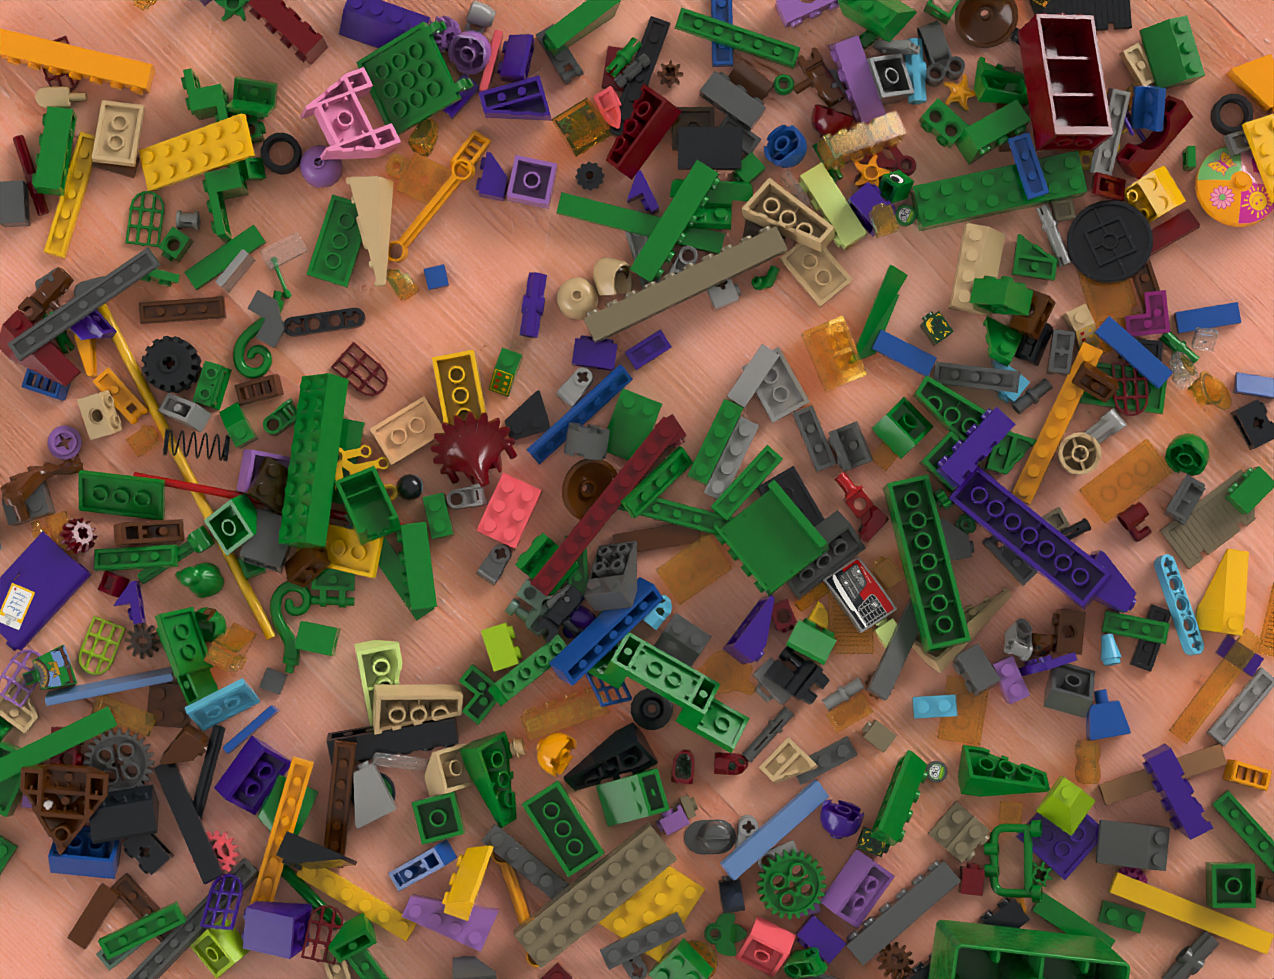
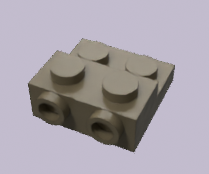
(959, 832)

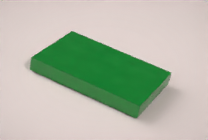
(183, 641)

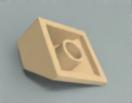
(446, 771)

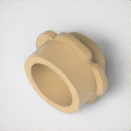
(518, 747)

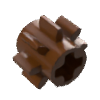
(670, 68)

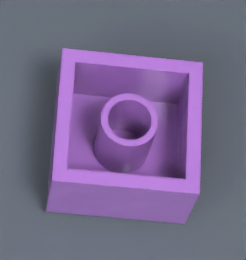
(532, 182)

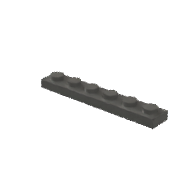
(524, 861)

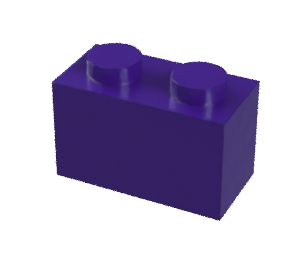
(595, 356)
(818, 935)

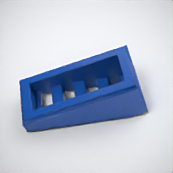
(57, 390)

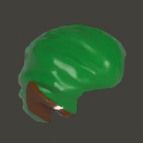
(211, 623)

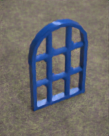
(606, 689)

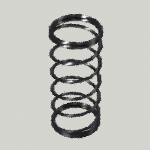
(224, 456)

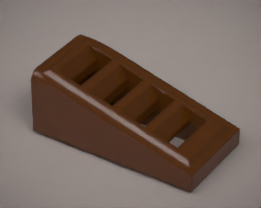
(276, 385)

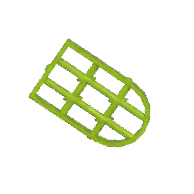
(97, 638)

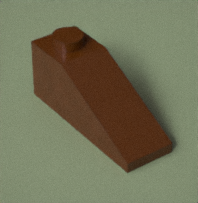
(148, 532)

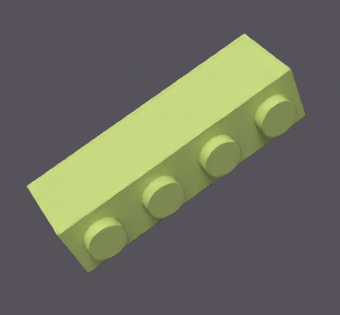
(832, 205)

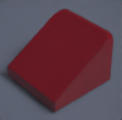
(113, 584)

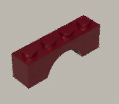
(1139, 157)

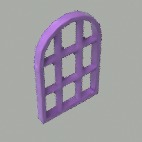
(12, 680)

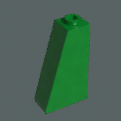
(579, 24)

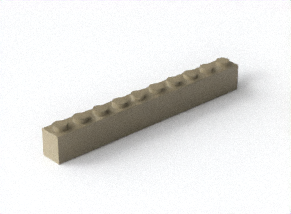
(686, 284)

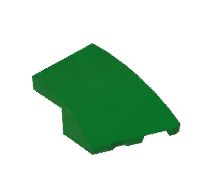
(271, 802)

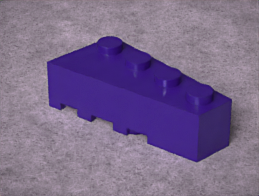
(975, 447)
(1175, 792)

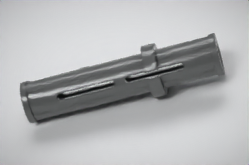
(751, 753)

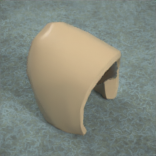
(612, 276)

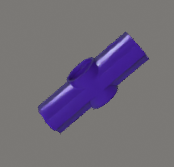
(533, 305)

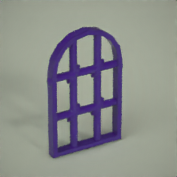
(227, 910)

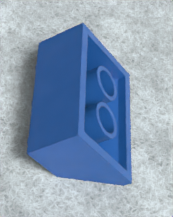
(86, 858)

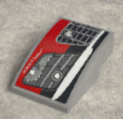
(859, 595)

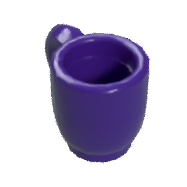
(581, 618)

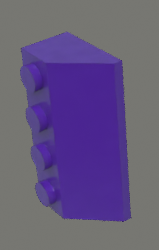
(377, 21)

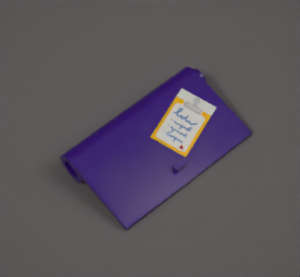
(44, 585)

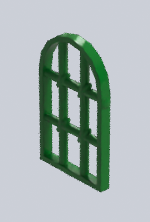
(149, 228)

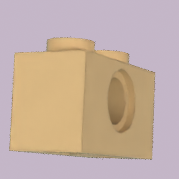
(90, 410)

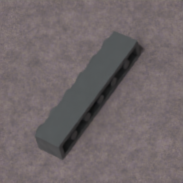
(902, 912)

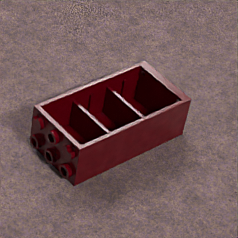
(1064, 82)

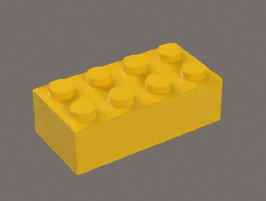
(458, 385)

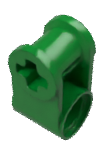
(282, 416)
(805, 964)

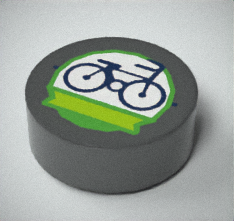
(936, 771)

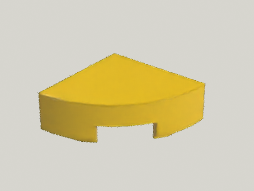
(819, 615)

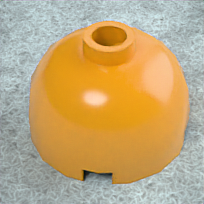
(555, 752)

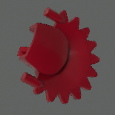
(472, 447)

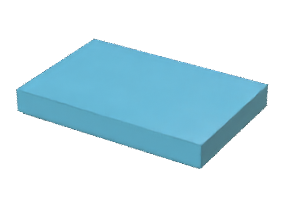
(222, 704)

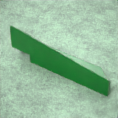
(880, 310)

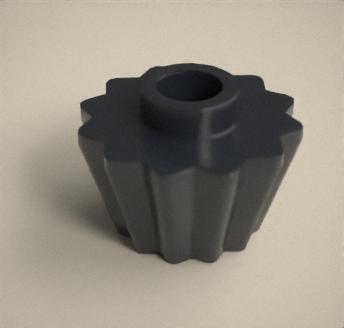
(589, 183)

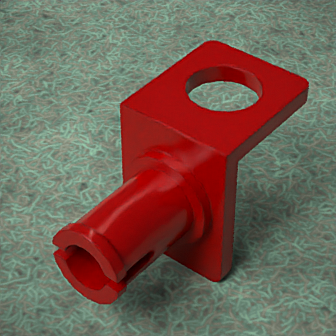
(852, 493)

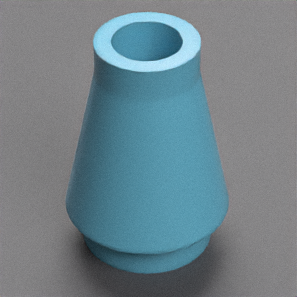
(1109, 651)

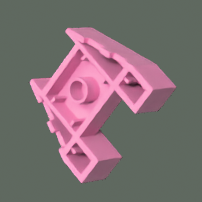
(346, 122)

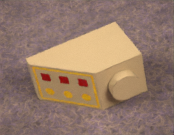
(1081, 322)

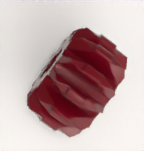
(78, 535)

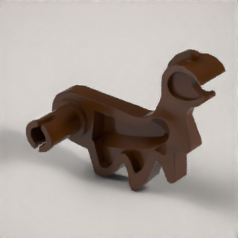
(26, 483)

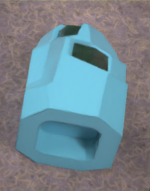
(659, 613)

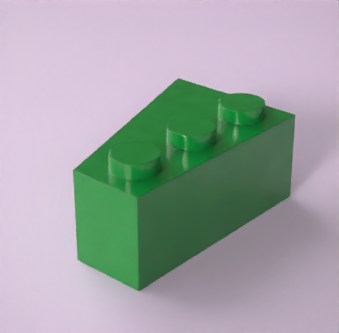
(992, 131)

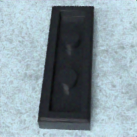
(1145, 651)

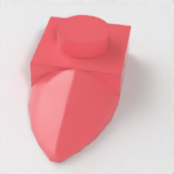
(609, 106)

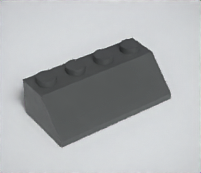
(843, 547)

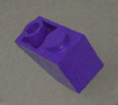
(493, 180)

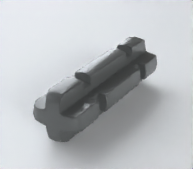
(632, 70)

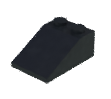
(304, 853)

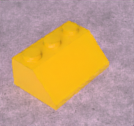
(467, 881)

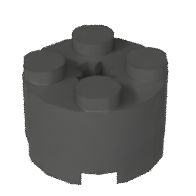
(587, 441)

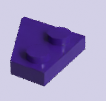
(1046, 663)

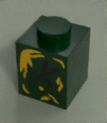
(935, 327)
(870, 844)

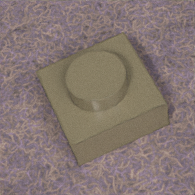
(689, 805)

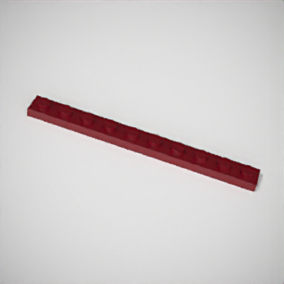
(605, 506)

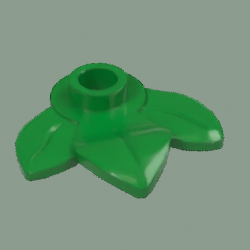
(728, 934)

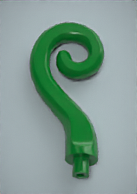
(244, 339)
(291, 655)

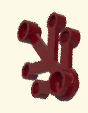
(883, 162)

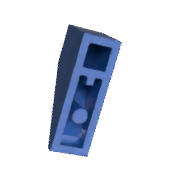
(422, 865)

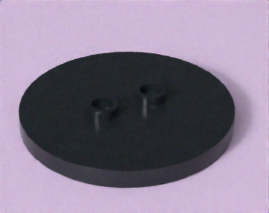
(1109, 242)

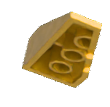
(1225, 597)

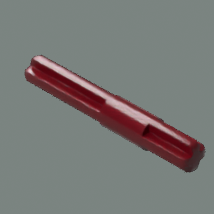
(29, 170)

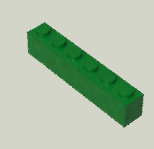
(674, 222)

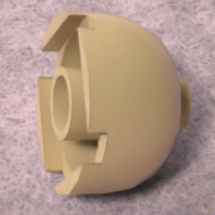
(577, 298)
(1079, 453)

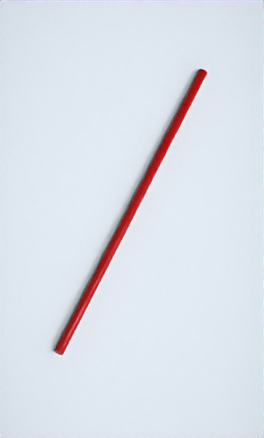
(221, 492)

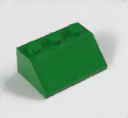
(880, 17)
(1172, 53)

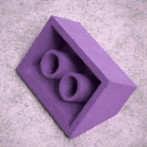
(857, 888)

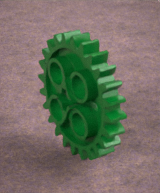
(783, 866)

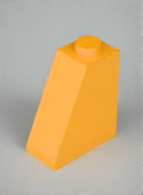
(1256, 81)

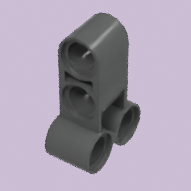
(938, 54)

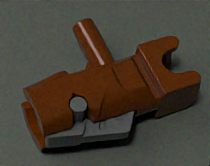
(823, 79)
(47, 293)

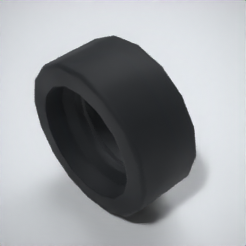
(1231, 98)
(280, 137)

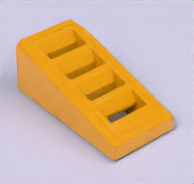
(463, 169)
(87, 351)
(1233, 773)

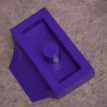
(93, 327)

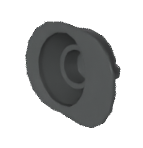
(710, 837)

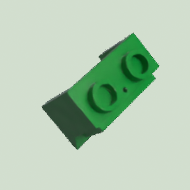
(212, 385)

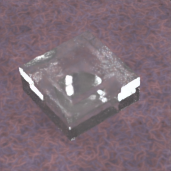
(1204, 339)

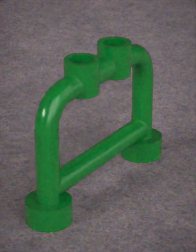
(992, 869)

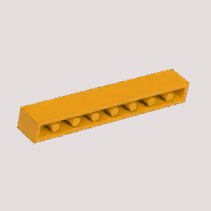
(76, 62)

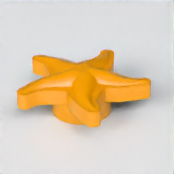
(959, 92)
(870, 172)

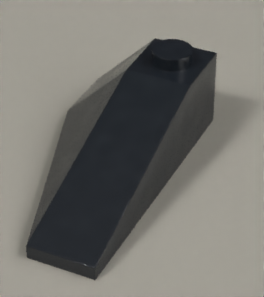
(619, 754)

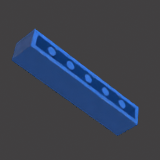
(604, 634)

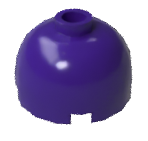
(840, 819)

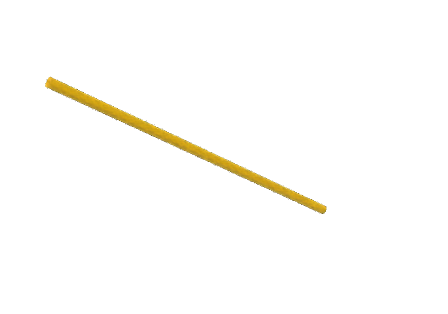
(185, 469)

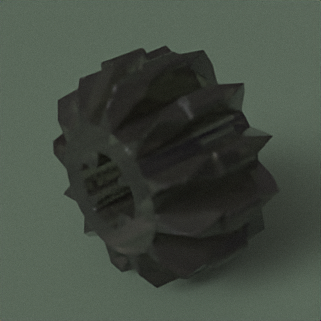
(137, 646)

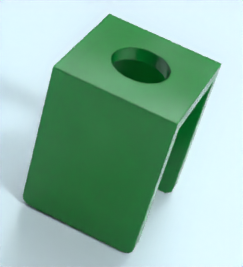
(944, 17)
(317, 638)

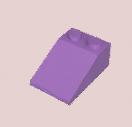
(250, 465)

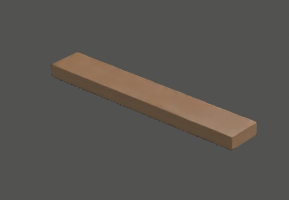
(1140, 781)

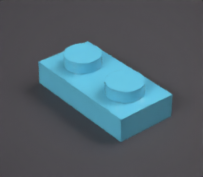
(935, 706)

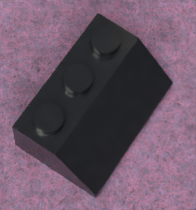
(126, 815)

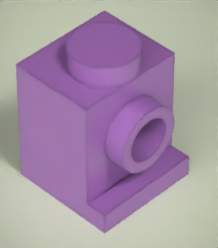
(672, 820)

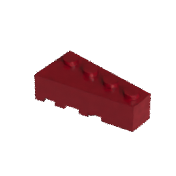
(290, 27)

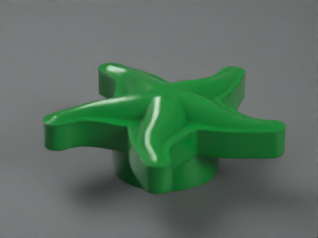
(232, 7)

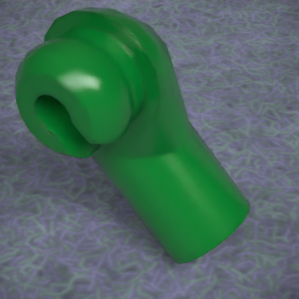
(767, 281)

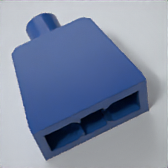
(1105, 718)

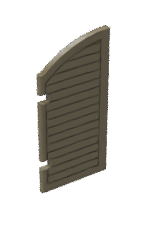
(1208, 526)

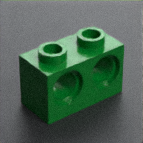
(948, 119)

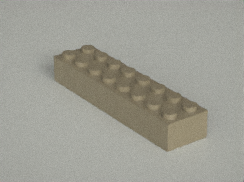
(594, 895)

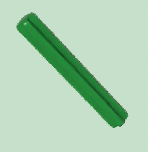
(308, 894)

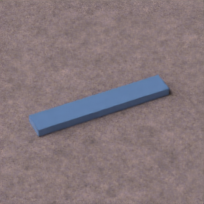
(109, 686)
(774, 829)

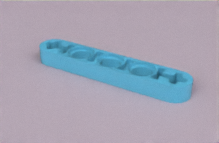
(1186, 612)

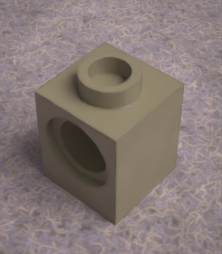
(878, 735)

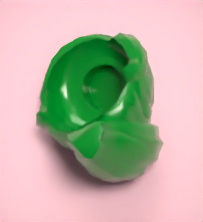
(201, 579)

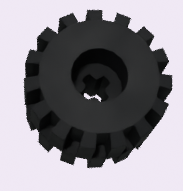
(179, 376)

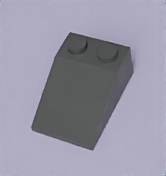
(1132, 845)

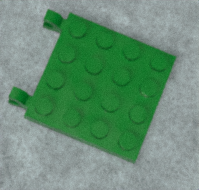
(412, 78)

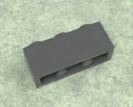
(732, 100)

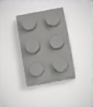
(780, 390)

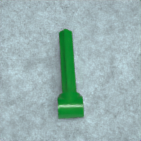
(197, 542)

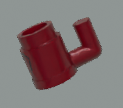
(1133, 517)

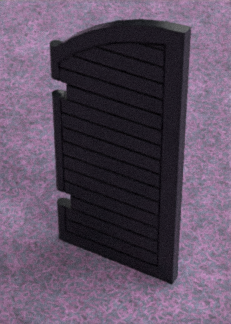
(1104, 11)

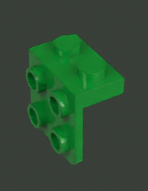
(253, 98)
(537, 556)

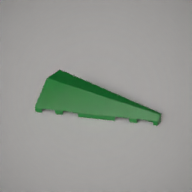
(998, 85)

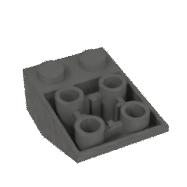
(613, 577)

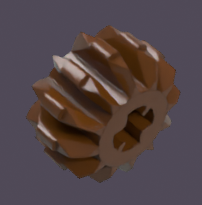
(902, 964)

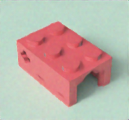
(509, 510)

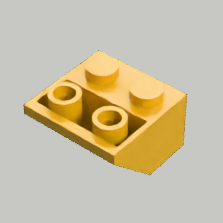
(1154, 194)

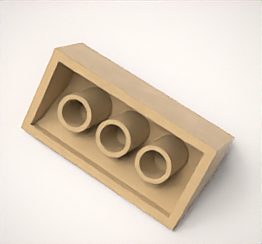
(977, 257)

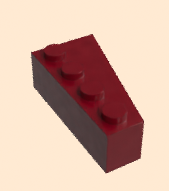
(642, 131)

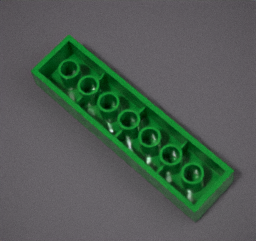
(994, 192)
(313, 461)
(926, 563)

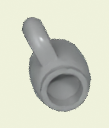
(479, 15)

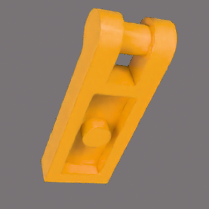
(121, 394)

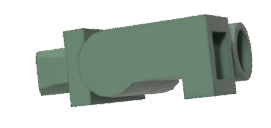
(535, 599)

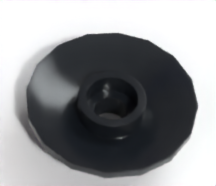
(649, 720)

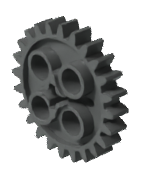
(138, 758)

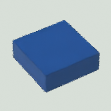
(436, 277)

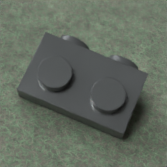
(850, 446)

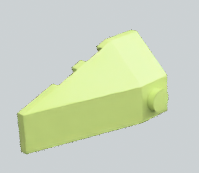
(378, 665)

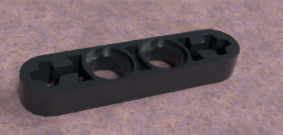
(323, 318)

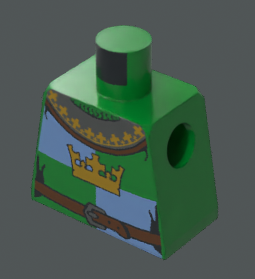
(51, 670)

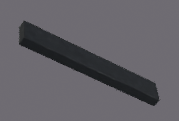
(651, 46)
(189, 822)

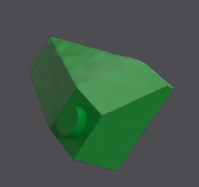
(490, 771)
(990, 775)

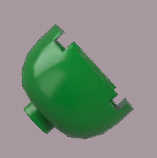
(1187, 454)

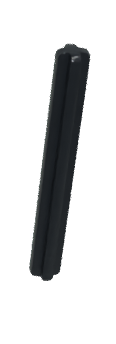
(208, 768)

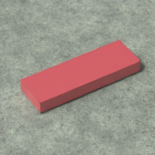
(490, 67)

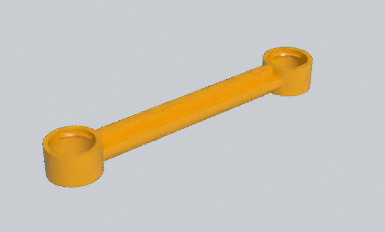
(431, 209)
(515, 894)

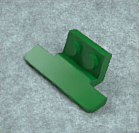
(718, 209)

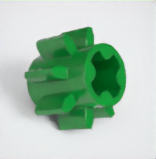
(1044, 876)

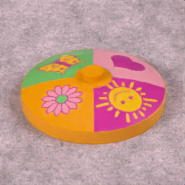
(1232, 189)

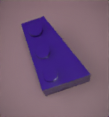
(516, 101)

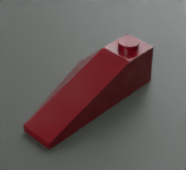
(46, 361)

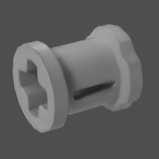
(188, 220)

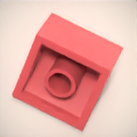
(766, 946)

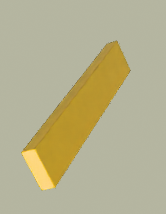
(70, 204)

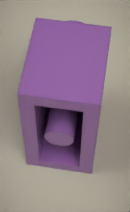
(1011, 681)

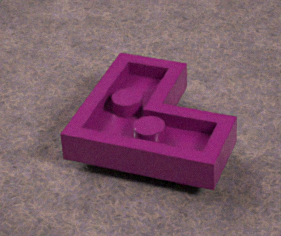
(1156, 317)

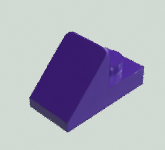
(641, 188)
(133, 596)

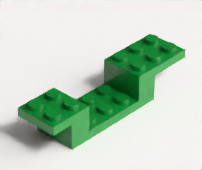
(223, 183)
(677, 684)

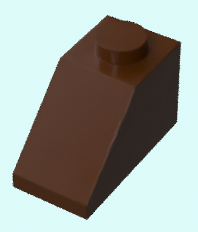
(186, 746)

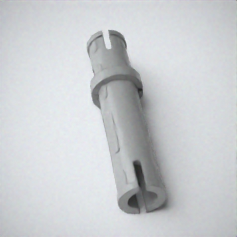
(1053, 235)

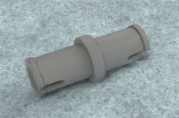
(843, 694)

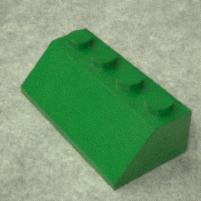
(899, 798)

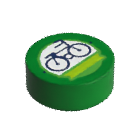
(905, 215)

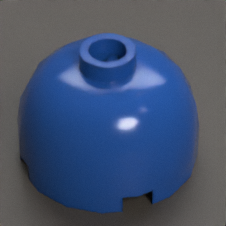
(785, 146)

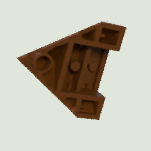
(63, 797)

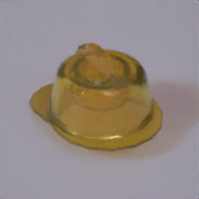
(1210, 391)

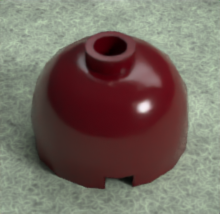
(829, 121)

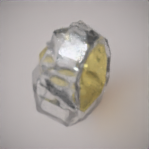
(1183, 370)

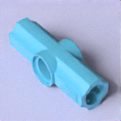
(917, 72)

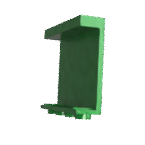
(772, 540)

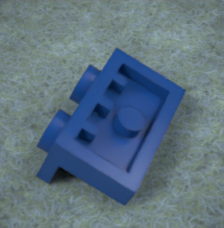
(1148, 108)

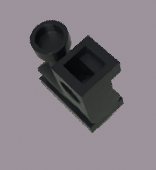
(800, 680)

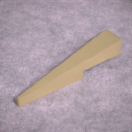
(374, 206)
(976, 619)

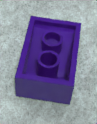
(751, 636)

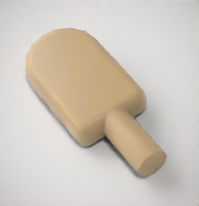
(58, 96)

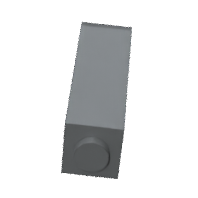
(370, 795)

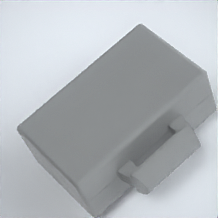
(775, 691)

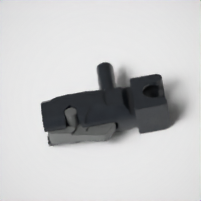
(559, 612)

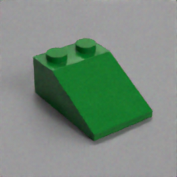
(631, 423)

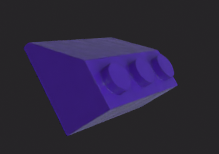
(252, 775)

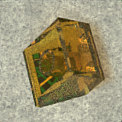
(581, 127)

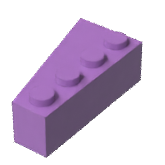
(857, 79)
(429, 913)

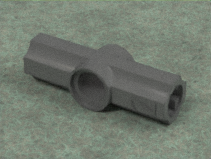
(1192, 957)

